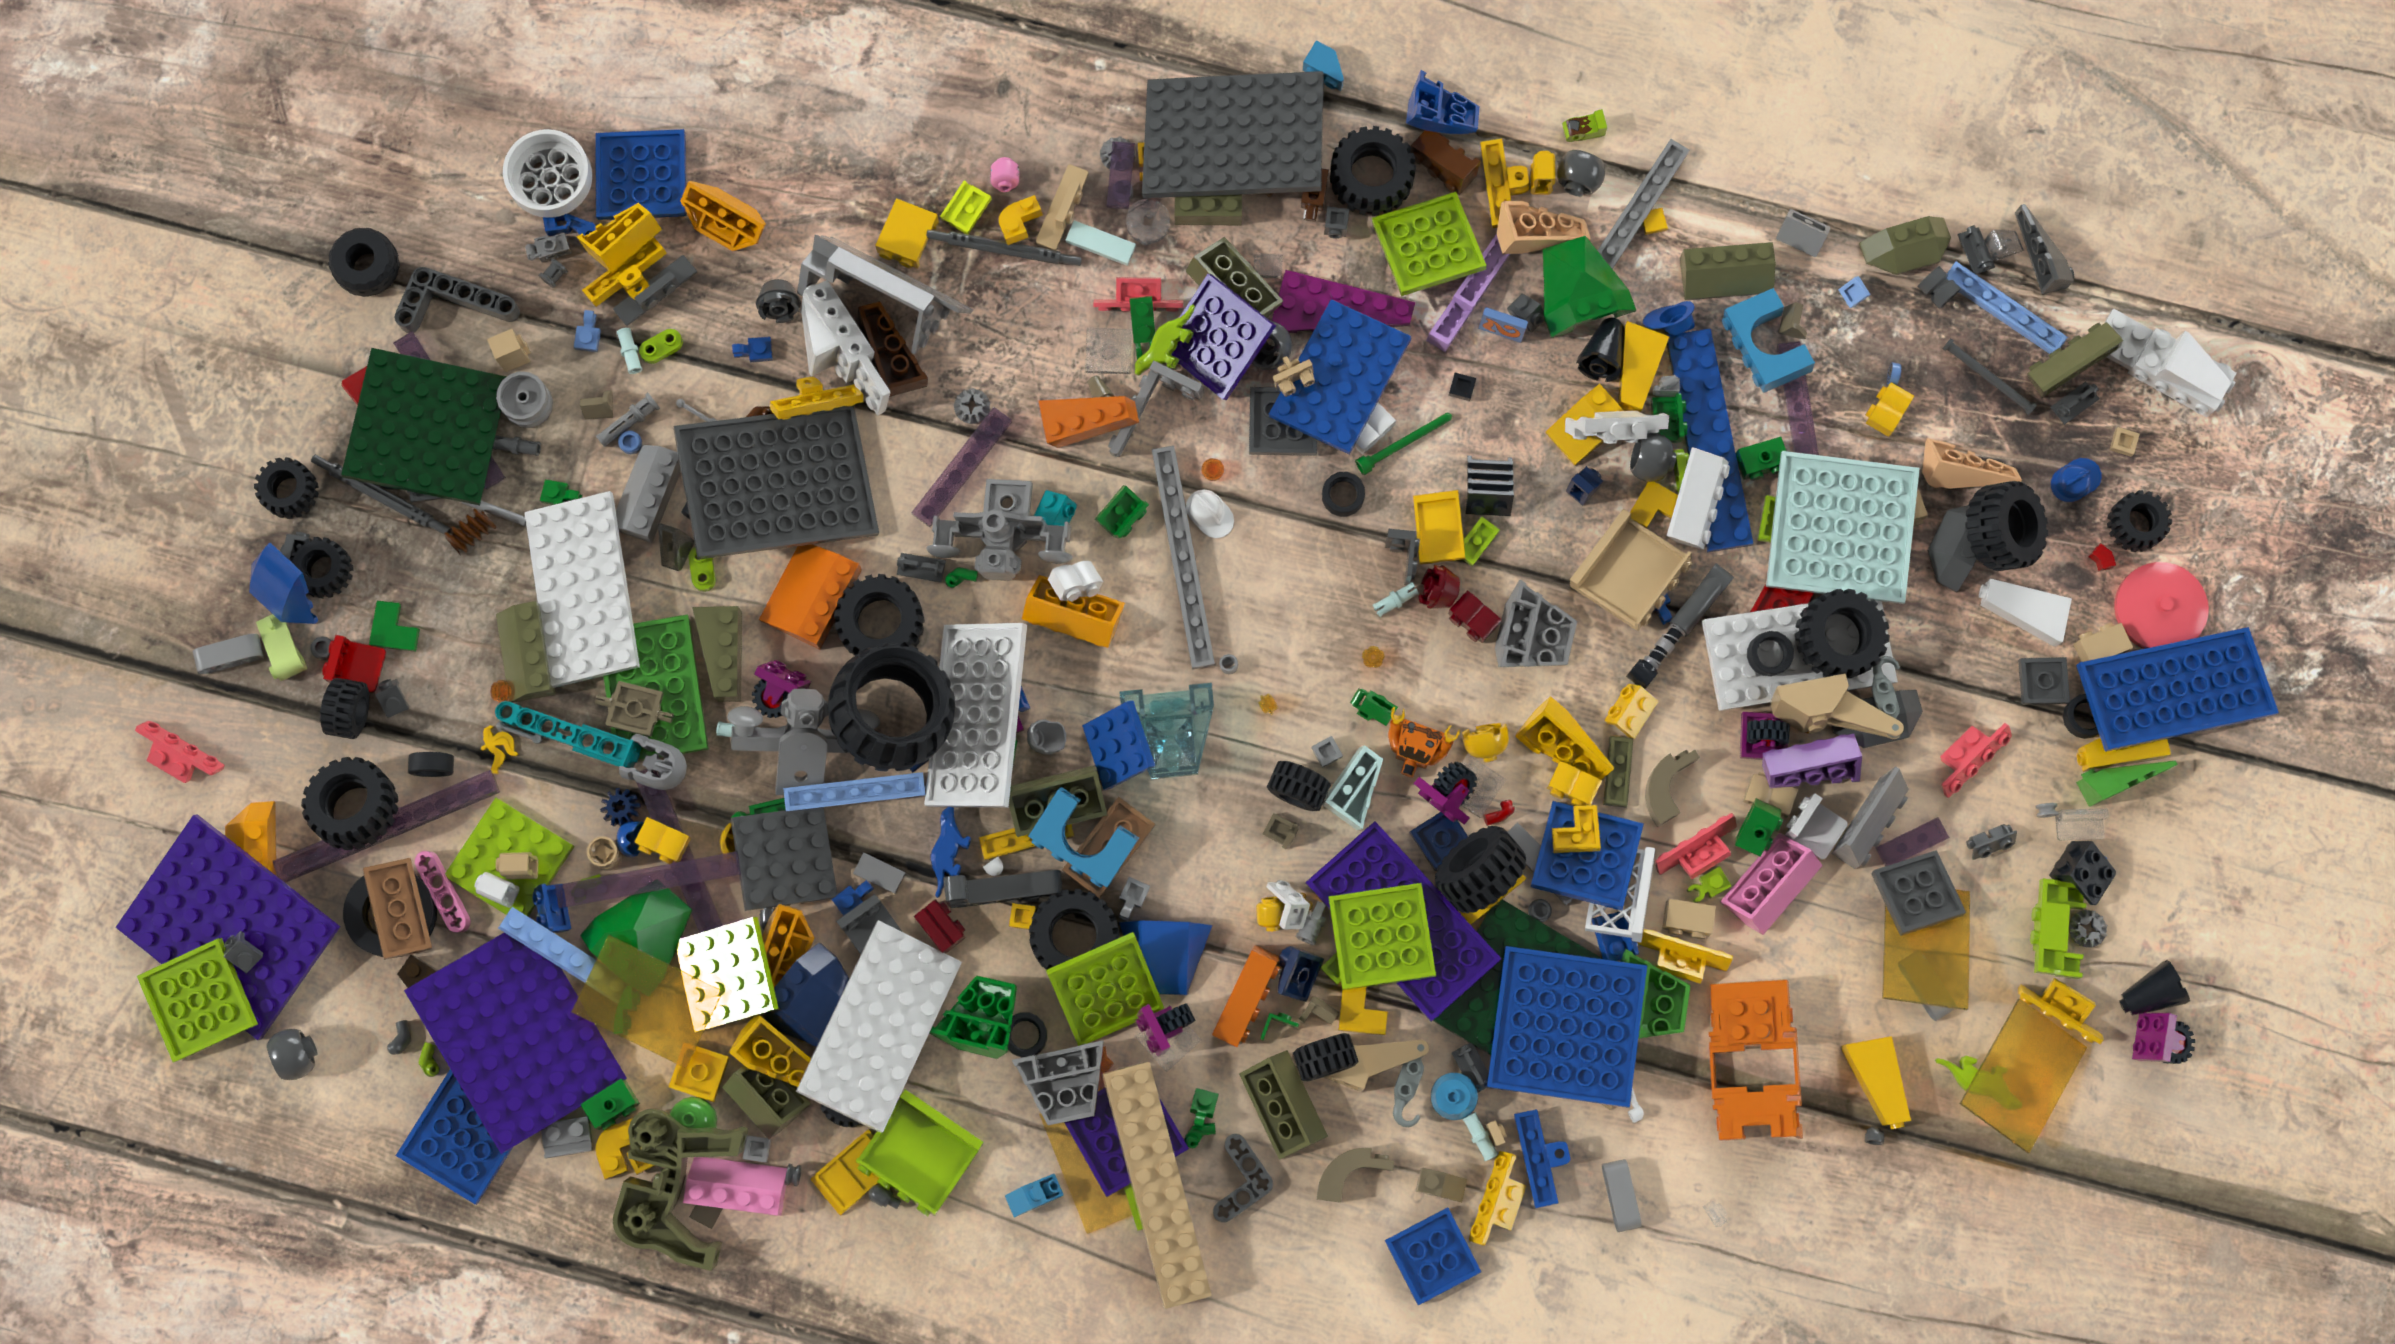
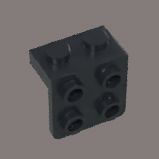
(2086, 869)

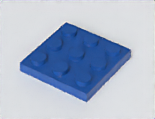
(1118, 745)
(1432, 1256)

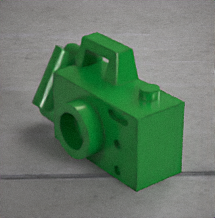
(1373, 706)

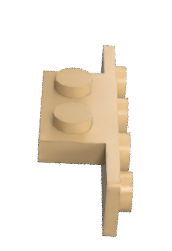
(1062, 207)

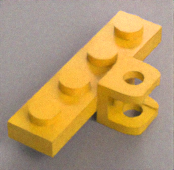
(1501, 181)
(627, 275)
(814, 399)

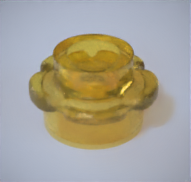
(1379, 656)
(1267, 703)

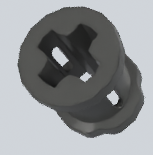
(553, 273)

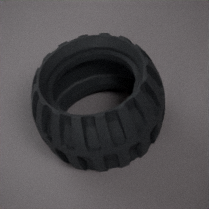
(910, 668)

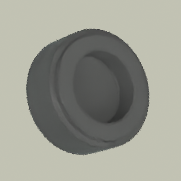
(320, 648)

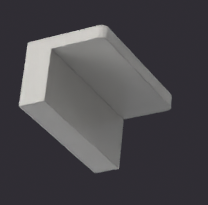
(1803, 233)

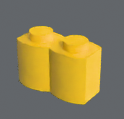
(1542, 173)
(1889, 409)
(1573, 784)
(662, 840)

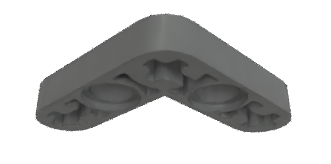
(1249, 1186)

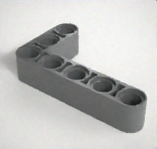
(452, 294)
(1001, 889)

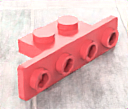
(1137, 287)
(175, 754)
(1969, 754)
(1701, 850)

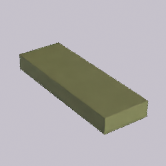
(1618, 780)

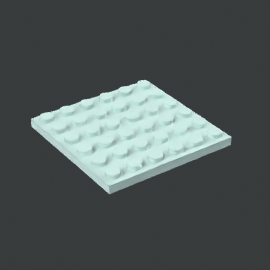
(1842, 526)

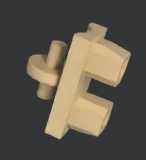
(1291, 372)

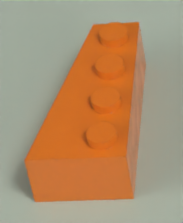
(1083, 418)
(1246, 995)

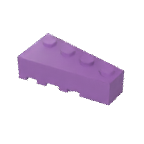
(1814, 762)

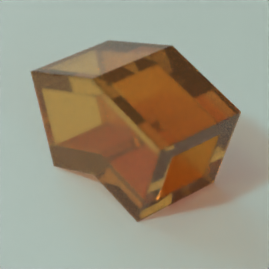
(1106, 1063)

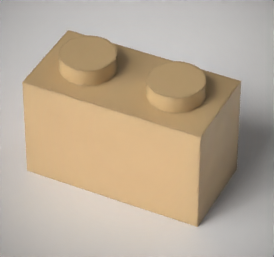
(509, 350)
(2108, 642)
(1688, 918)

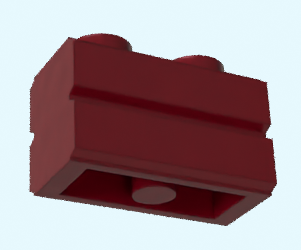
(940, 926)

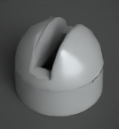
(1226, 661)

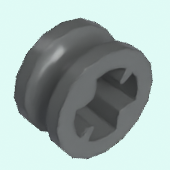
(793, 1175)

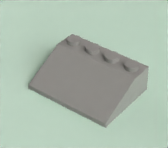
(1872, 818)

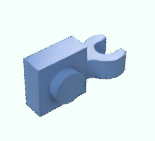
(587, 336)

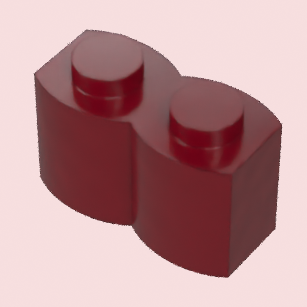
(1474, 617)

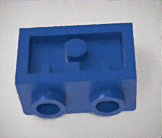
(1613, 946)

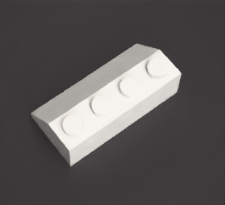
(1698, 498)

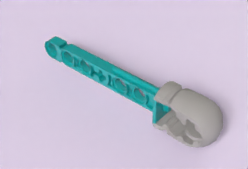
(625, 752)

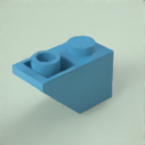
(1326, 60)
(1034, 1195)

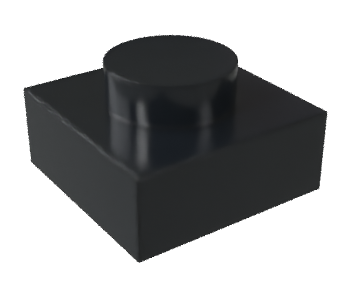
(1462, 386)

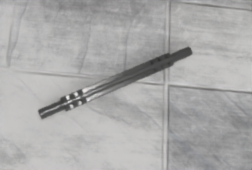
(1001, 247)
(383, 496)

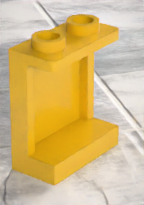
(905, 233)

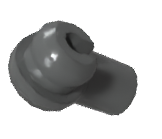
(402, 1040)

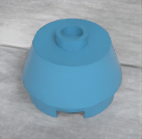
(1454, 1096)

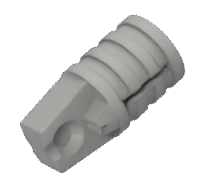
(1312, 925)

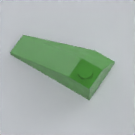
(2111, 781)

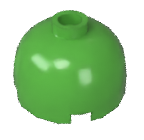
(694, 1113)

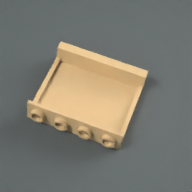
(1630, 571)

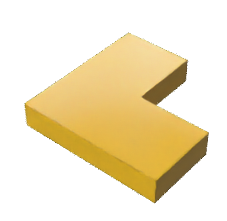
(1653, 499)
(1582, 837)
(1356, 1018)

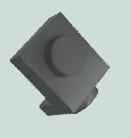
(1336, 222)
(1528, 310)
(291, 542)
(391, 697)
(241, 952)

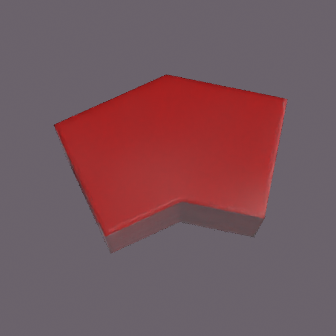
(2103, 557)

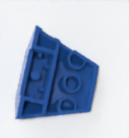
(1439, 110)
(281, 587)
(1170, 951)

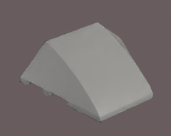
(1533, 631)
(1064, 1081)

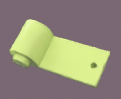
(280, 647)

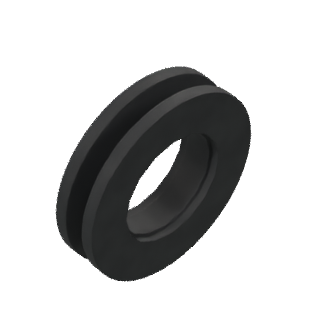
(356, 915)

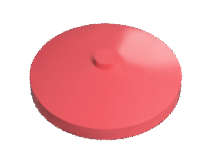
(2161, 605)

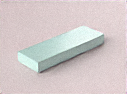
(1100, 243)

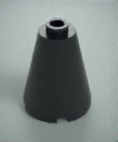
(1603, 352)
(2155, 991)

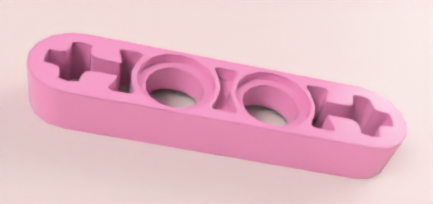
(439, 893)

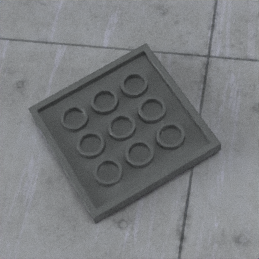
(784, 858)

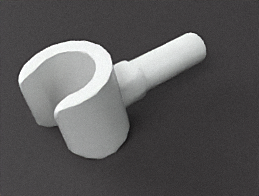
(1637, 1112)

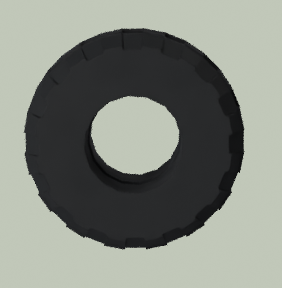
(352, 246)

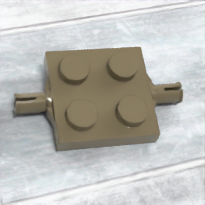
(634, 709)

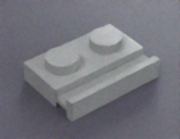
(567, 1137)

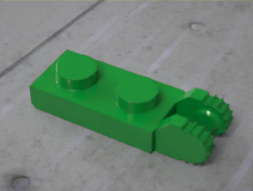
(1142, 321)

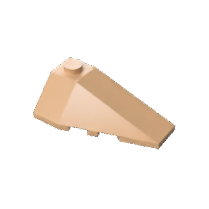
(1532, 229)
(1955, 469)

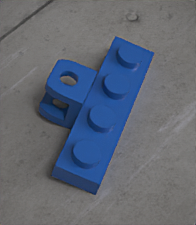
(1539, 1158)

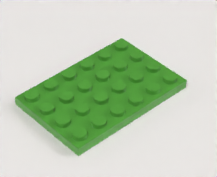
(670, 667)

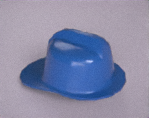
(1672, 319)
(2076, 480)

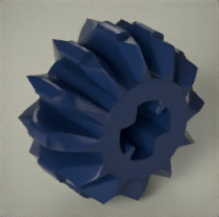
(620, 799)

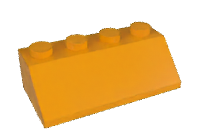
(1084, 618)

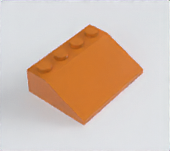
(809, 594)

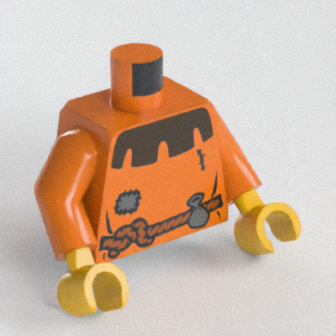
(1417, 744)

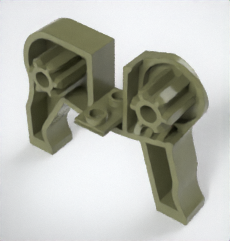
(645, 1207)

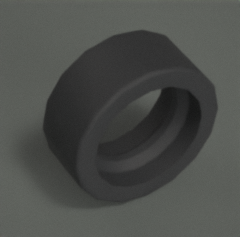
(1341, 477)
(1785, 644)
(2071, 724)
(430, 764)
(1037, 1048)

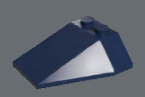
(808, 995)

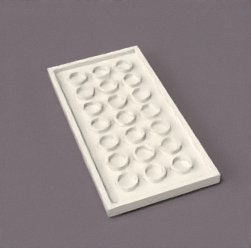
(582, 589)
(986, 681)
(1741, 686)
(879, 1027)

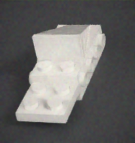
(837, 341)
(2171, 365)

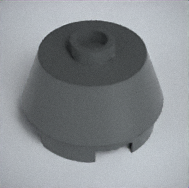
(778, 301)

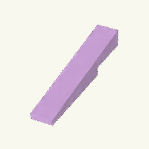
(1467, 298)

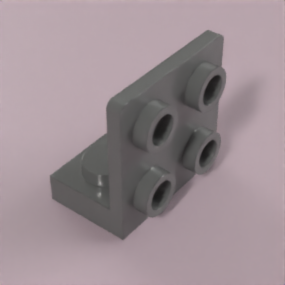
(1402, 540)
(862, 919)

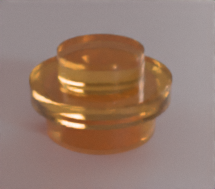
(1212, 469)
(500, 691)

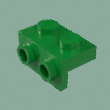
(1674, 408)
(1122, 512)

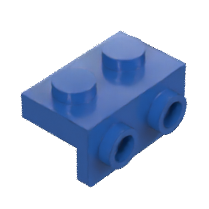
(548, 910)

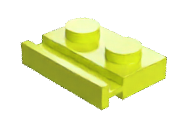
(965, 207)

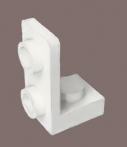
(1295, 907)

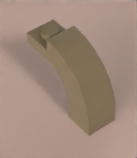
(1657, 792)
(1334, 1176)

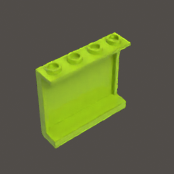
(919, 1154)

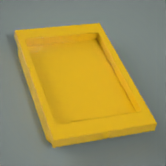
(1439, 527)
(841, 1180)

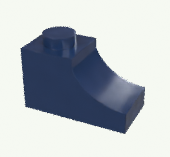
(1584, 485)

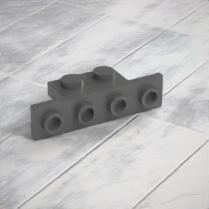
(660, 286)

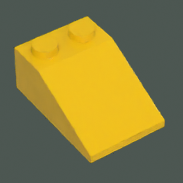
(1594, 401)

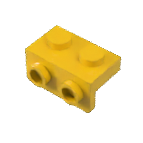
(1631, 710)

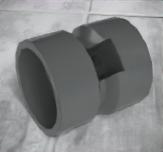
(1939, 287)

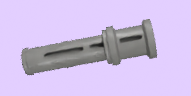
(637, 412)

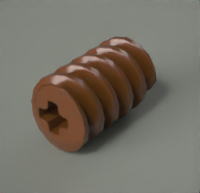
(469, 530)

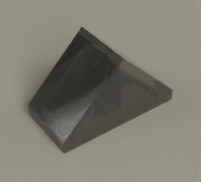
(673, 547)

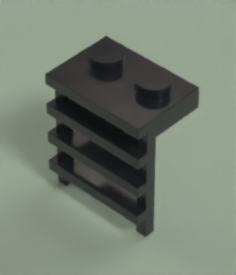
(1488, 496)

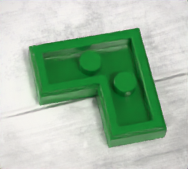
(387, 633)

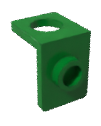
(1282, 1018)

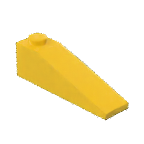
(1559, 736)
(769, 1052)

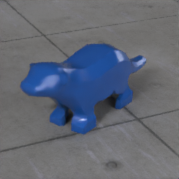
(946, 848)

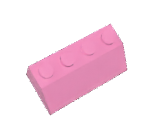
(1771, 883)
(736, 1185)

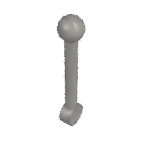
(681, 403)
(537, 739)

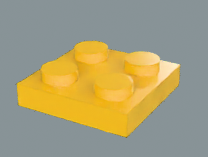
(702, 1074)

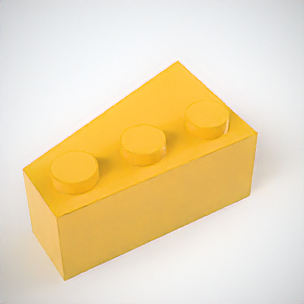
(621, 237)

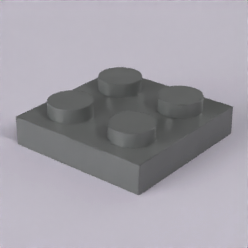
(2044, 681)

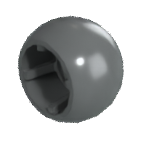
(1580, 172)
(1283, 344)
(1652, 458)
(292, 1054)

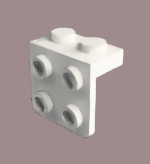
(1816, 827)

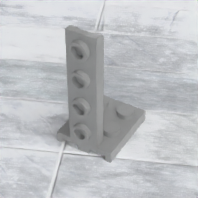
(1171, 380)

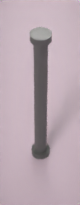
(1989, 376)

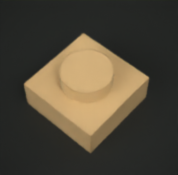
(2124, 441)
(1496, 1133)

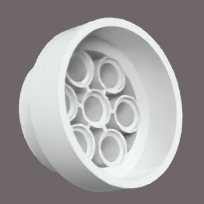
(547, 147)

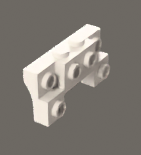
(1617, 426)

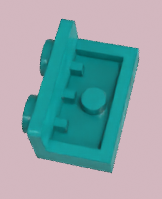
(1056, 508)

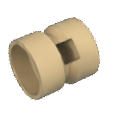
(604, 853)

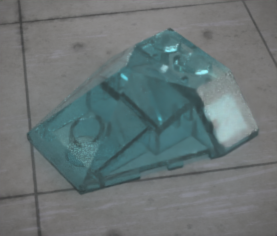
(1174, 727)

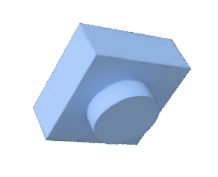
(1854, 292)

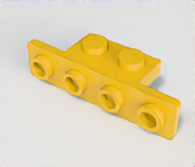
(1682, 957)
(2066, 1005)
(1499, 1201)

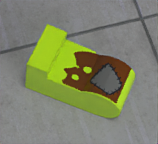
(1585, 127)

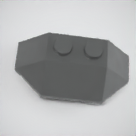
(1951, 550)
(1909, 715)

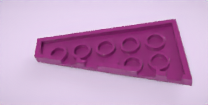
(1308, 297)

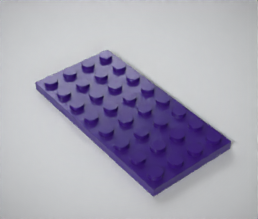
(1458, 950)

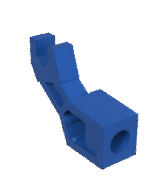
(572, 223)

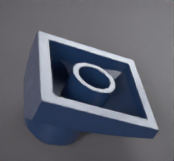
(1298, 972)

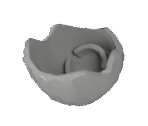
(1046, 736)

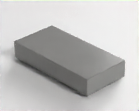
(879, 873)

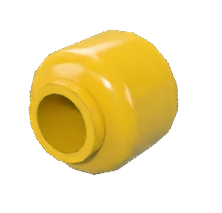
(1269, 913)

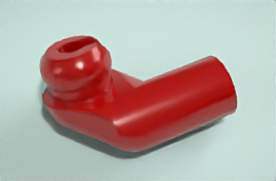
(1499, 816)

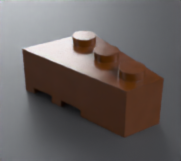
(1444, 161)

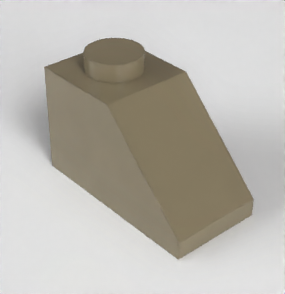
(1441, 1184)

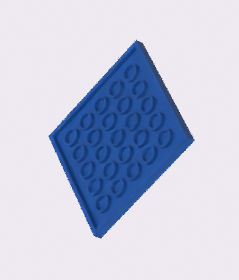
(1567, 1026)

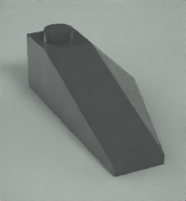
(2047, 260)

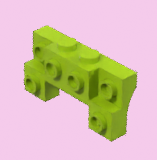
(2052, 929)

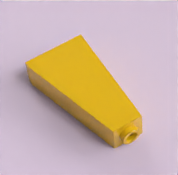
(1639, 364)
(2094, 756)
(1879, 1076)

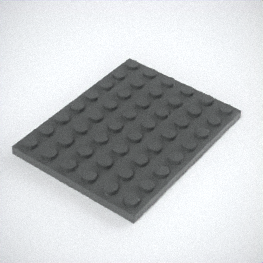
(1233, 135)
(775, 482)

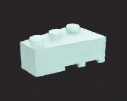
(1353, 789)

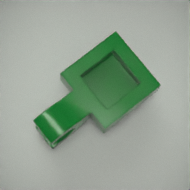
(557, 492)
(1203, 1106)

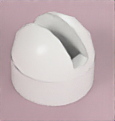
(994, 867)

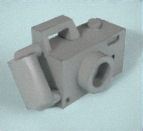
(548, 247)
(1667, 387)

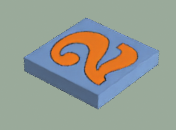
(1503, 324)

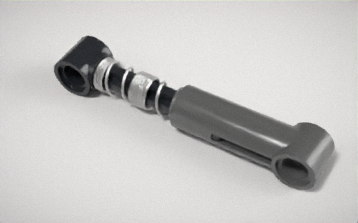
(1681, 624)

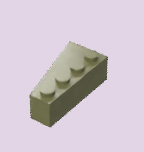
(722, 648)

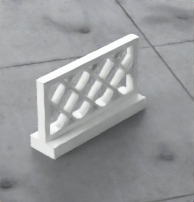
(1639, 900)

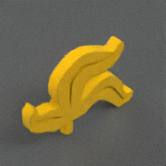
(491, 742)

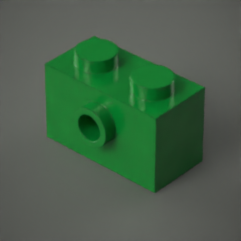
(1760, 458)
(1758, 827)
(610, 1104)

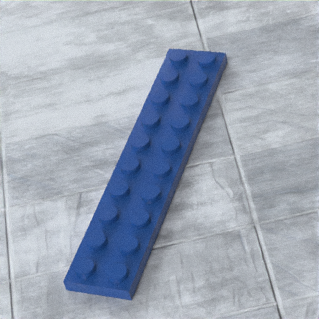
(1709, 429)

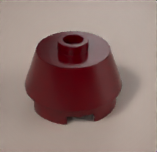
(1440, 588)

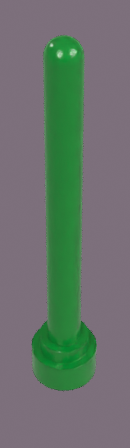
(1366, 463)

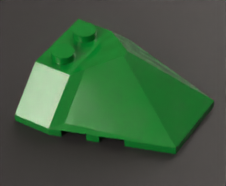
(1580, 287)
(643, 920)

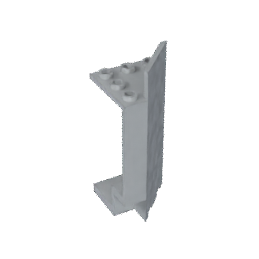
(839, 260)

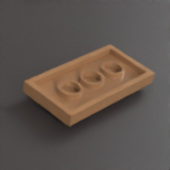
(1118, 814)
(397, 908)

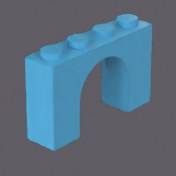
(1767, 369)
(1050, 833)

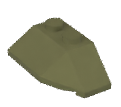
(1907, 245)

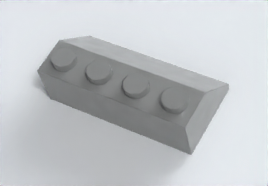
(648, 492)

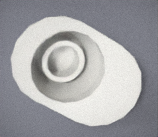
(1210, 513)

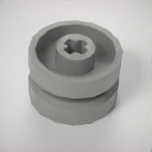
(524, 399)

